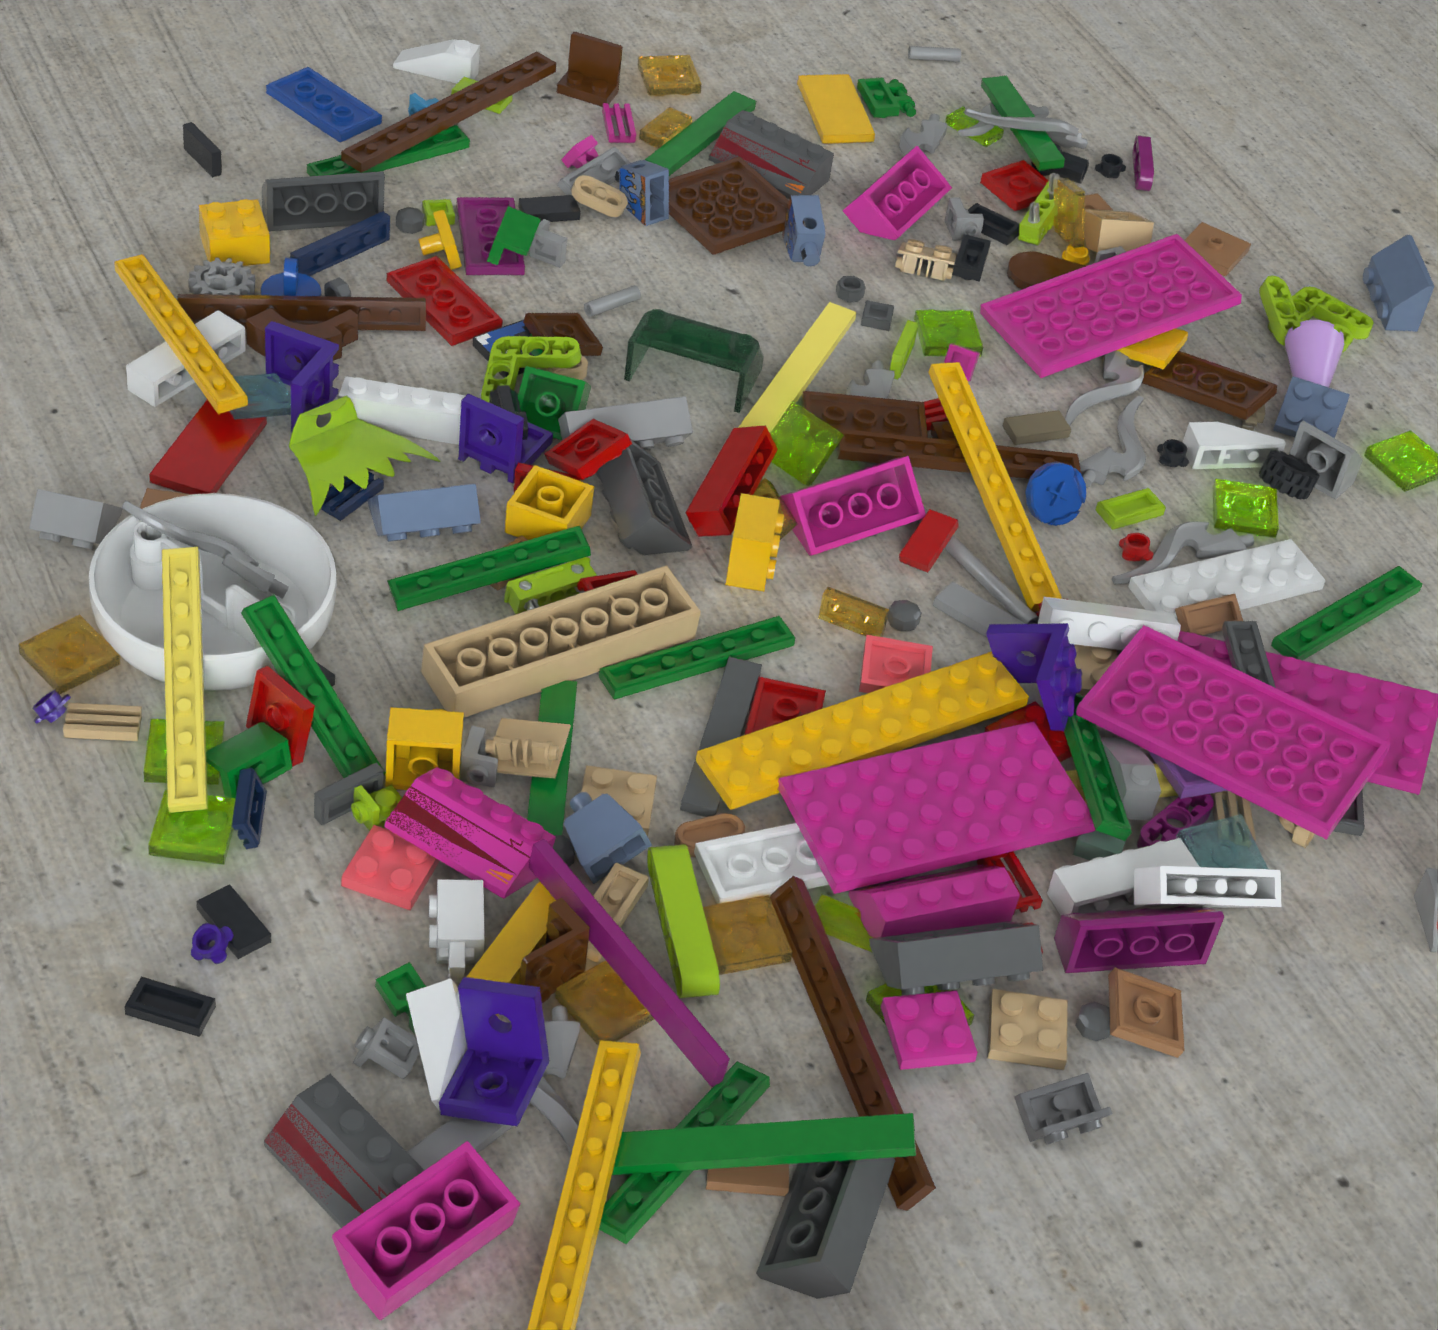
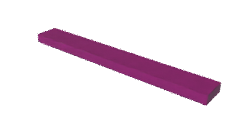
(631, 965)

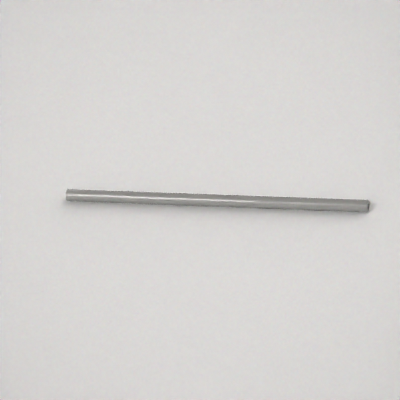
(981, 572)

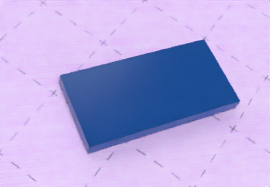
(324, 104)

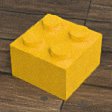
(235, 232)
(547, 504)
(754, 542)
(420, 742)

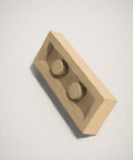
(618, 897)

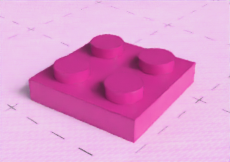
(928, 1030)

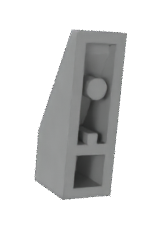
(1133, 776)

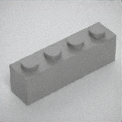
(643, 421)

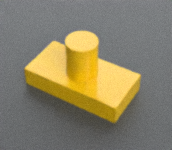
(441, 241)

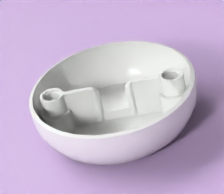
(129, 586)

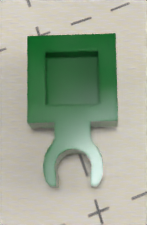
(396, 985)

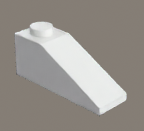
(442, 60)
(1227, 446)
(438, 1032)

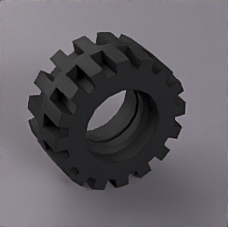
(1288, 474)

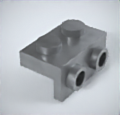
(1061, 1107)

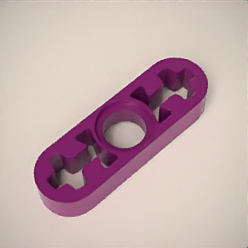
(1143, 163)
(1176, 810)

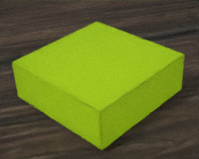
(431, 206)

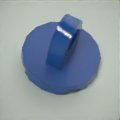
(290, 282)
(1055, 493)

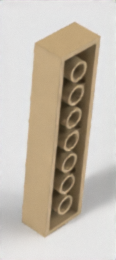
(559, 642)

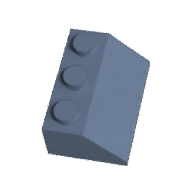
(1399, 285)
(425, 511)

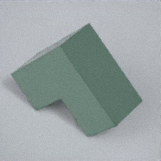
(1097, 845)

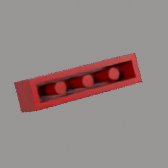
(734, 472)

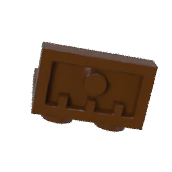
(592, 70)
(561, 956)

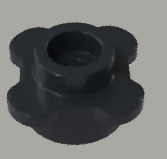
(1110, 166)
(1173, 453)

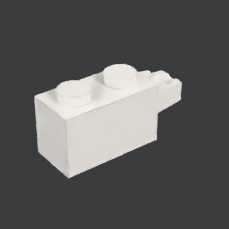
(459, 924)

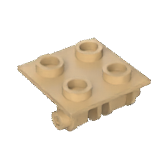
(915, 249)
(528, 747)

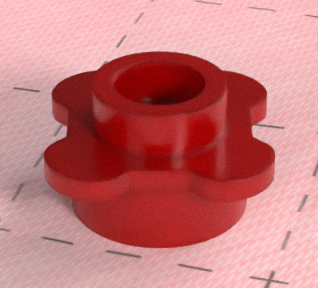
(1136, 547)

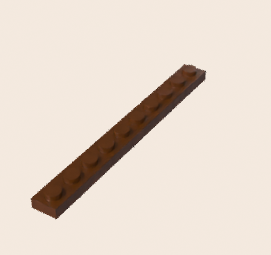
(447, 112)
(846, 1030)

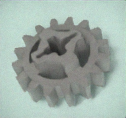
(221, 278)

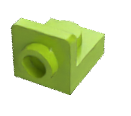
(374, 807)

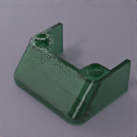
(697, 342)

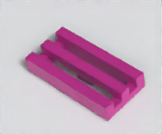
(618, 113)

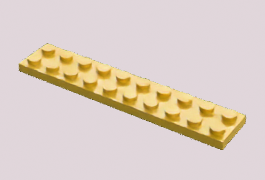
(862, 728)

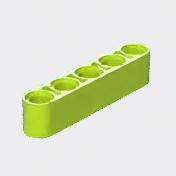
(683, 921)

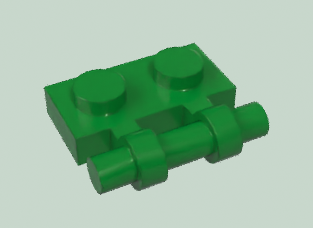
(886, 98)

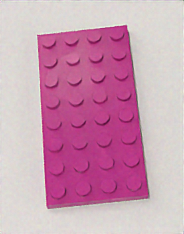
(1109, 305)
(1380, 707)
(1234, 731)
(934, 806)

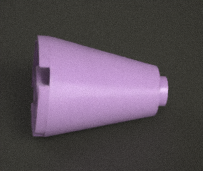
(1314, 351)

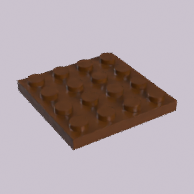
(727, 205)

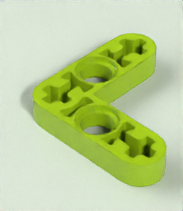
(1276, 294)
(1319, 304)
(513, 359)

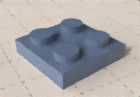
(1313, 404)

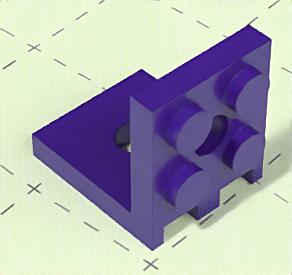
(309, 380)
(476, 439)
(1050, 668)
(497, 1052)

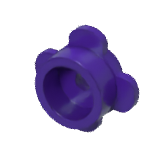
(50, 706)
(204, 936)

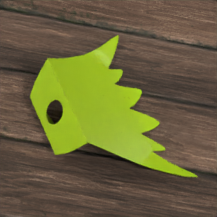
(345, 449)

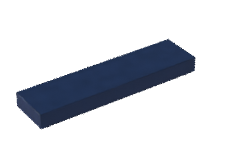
(343, 244)

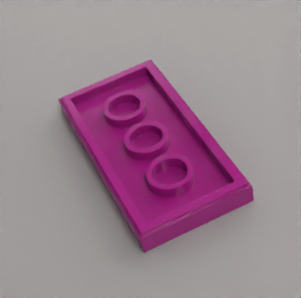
(478, 225)

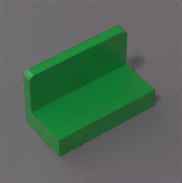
(514, 234)
(253, 748)

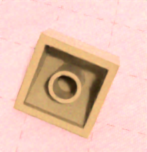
(1116, 228)

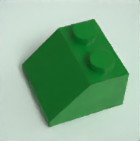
(548, 396)

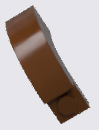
(339, 329)

